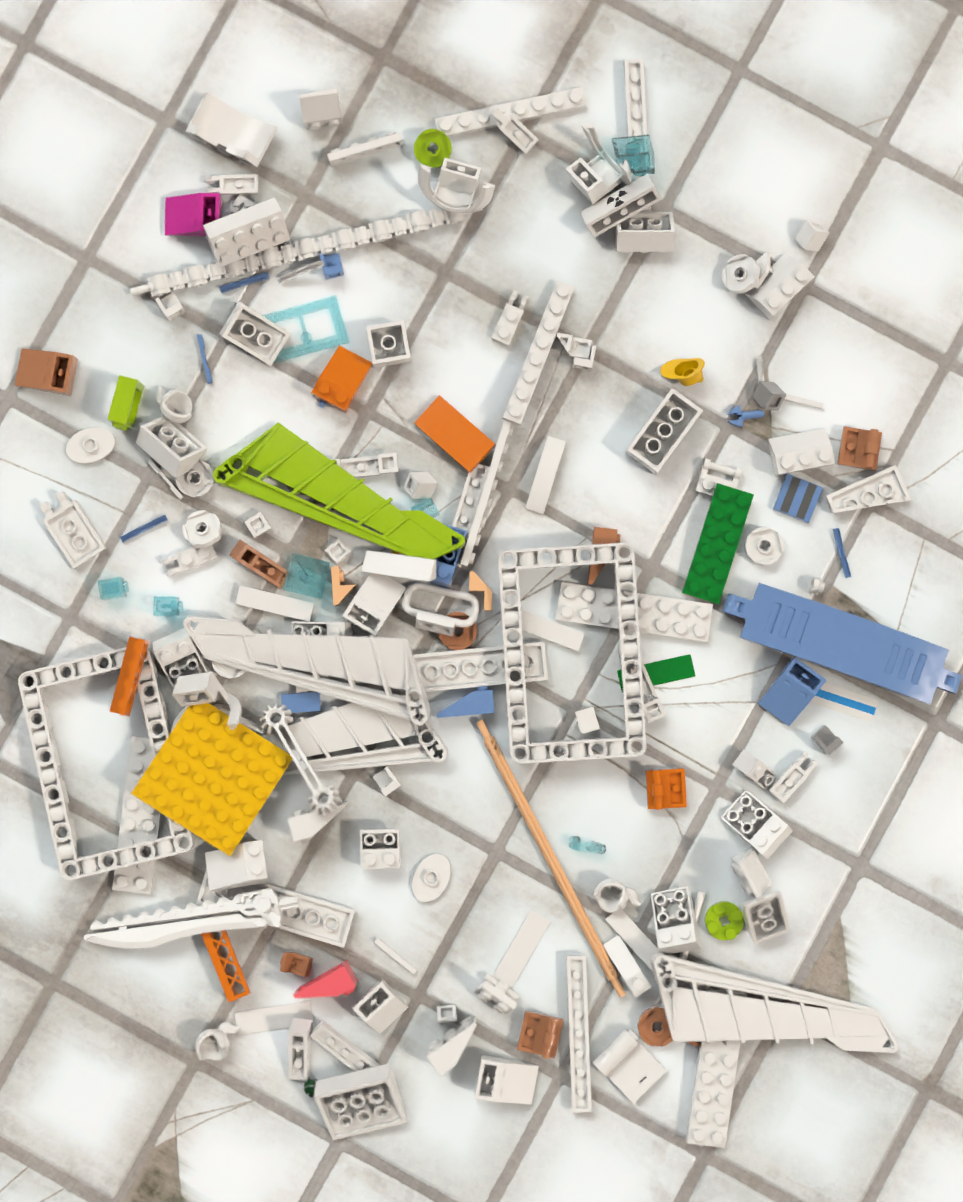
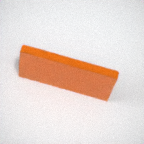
(454, 434)

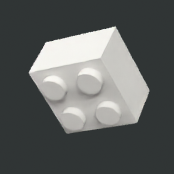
(388, 344)

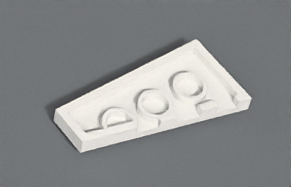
(873, 491)

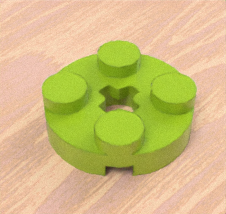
(439, 139)
(719, 910)

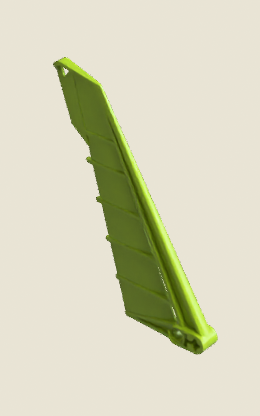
(308, 471)

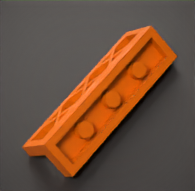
(129, 676)
(225, 978)

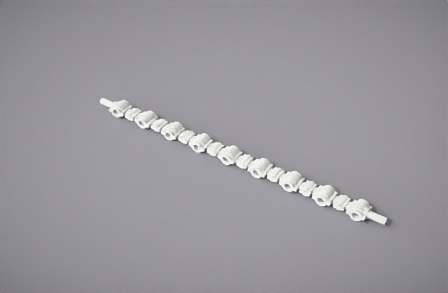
(305, 250)

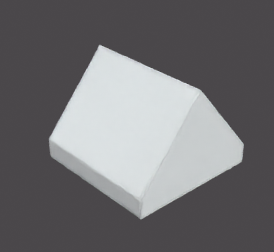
(446, 1014)

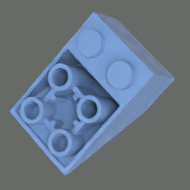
(447, 563)
(791, 691)

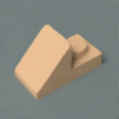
(340, 591)

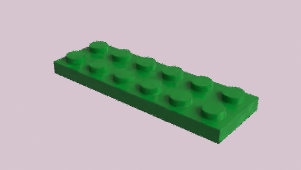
(717, 543)

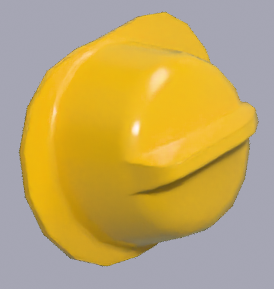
(684, 370)

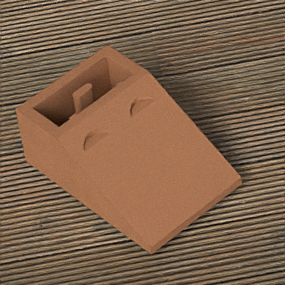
(46, 371)

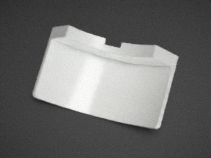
(230, 130)

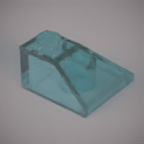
(637, 152)
(306, 576)

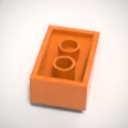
(341, 379)

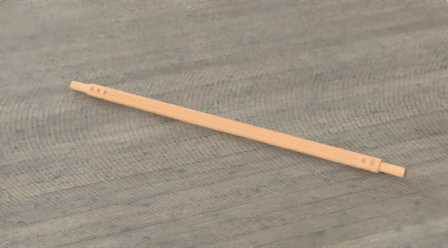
(550, 858)

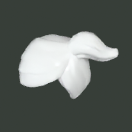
(174, 405)
(614, 896)
(214, 1043)

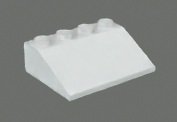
(360, 1101)

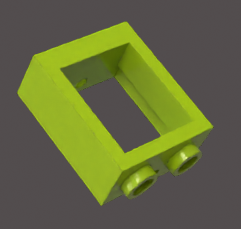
(125, 403)

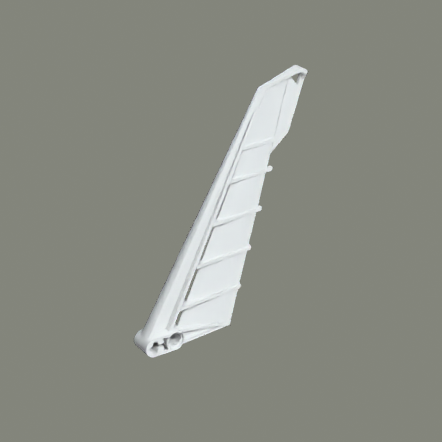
(355, 658)
(355, 727)
(727, 1017)

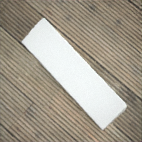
(399, 565)

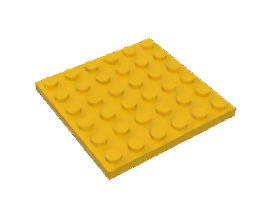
(212, 776)

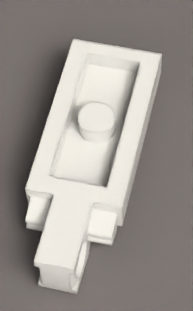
(515, 130)

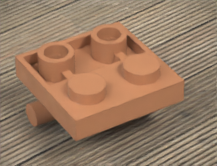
(859, 448)
(540, 1034)

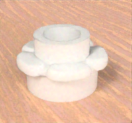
(816, 586)

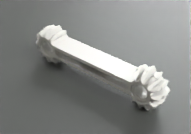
(300, 759)

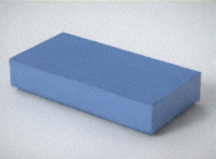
(302, 702)

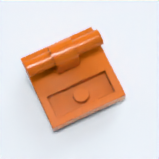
(666, 788)

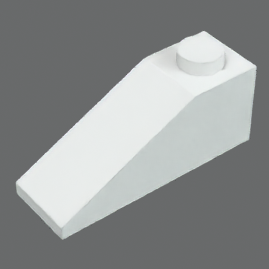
(627, 965)
(299, 1048)

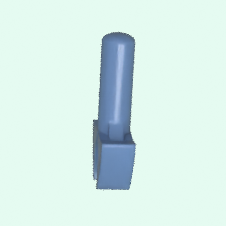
(744, 415)

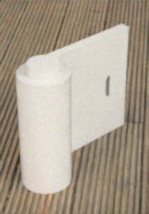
(629, 1065)

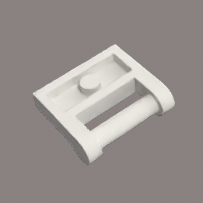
(707, 483)

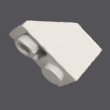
(754, 769)

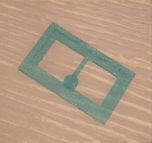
(317, 345)

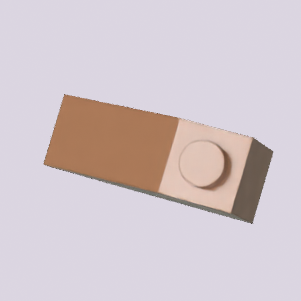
(601, 536)
(259, 563)

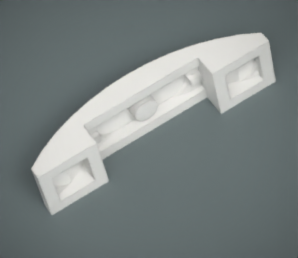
(370, 465)
(545, 475)
(652, 706)

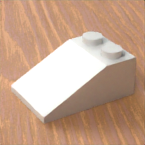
(254, 333)
(241, 869)
(765, 917)

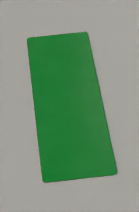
(667, 670)

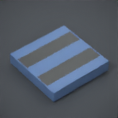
(797, 498)

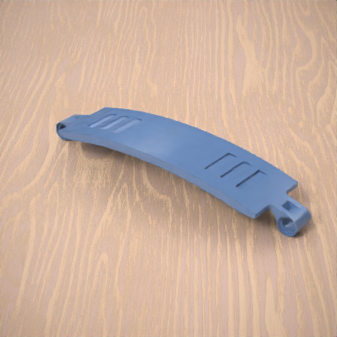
(843, 642)

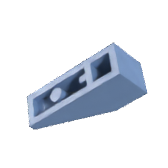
(474, 703)

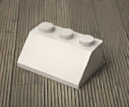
(646, 233)
(781, 286)
(170, 445)
(801, 452)

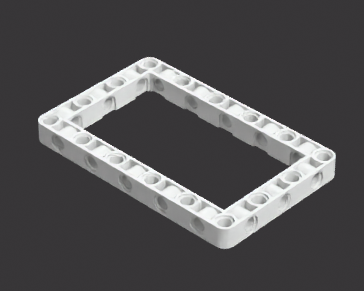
(629, 653)
(50, 774)

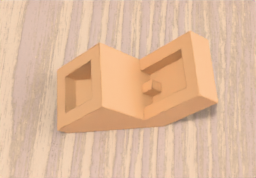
(478, 585)

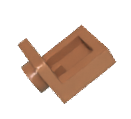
(296, 963)

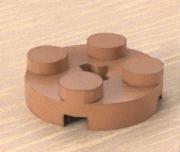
(465, 638)
(645, 1027)

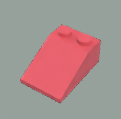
(331, 983)

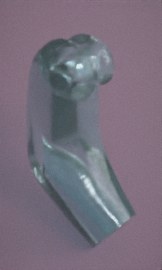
(586, 846)

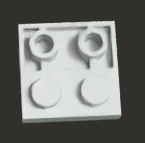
(497, 994)

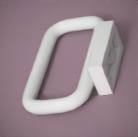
(436, 622)

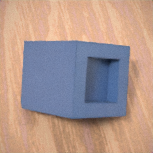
(332, 266)

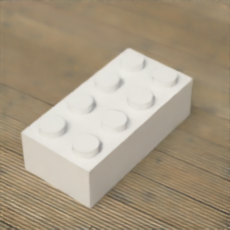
(246, 232)
(664, 431)

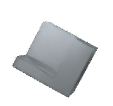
(769, 395)
(826, 740)

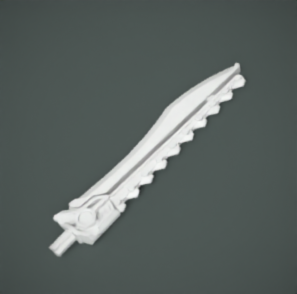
(253, 904)

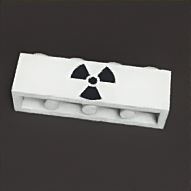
(621, 205)

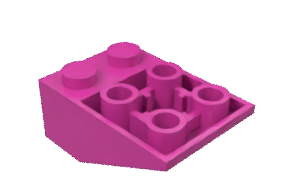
(189, 213)

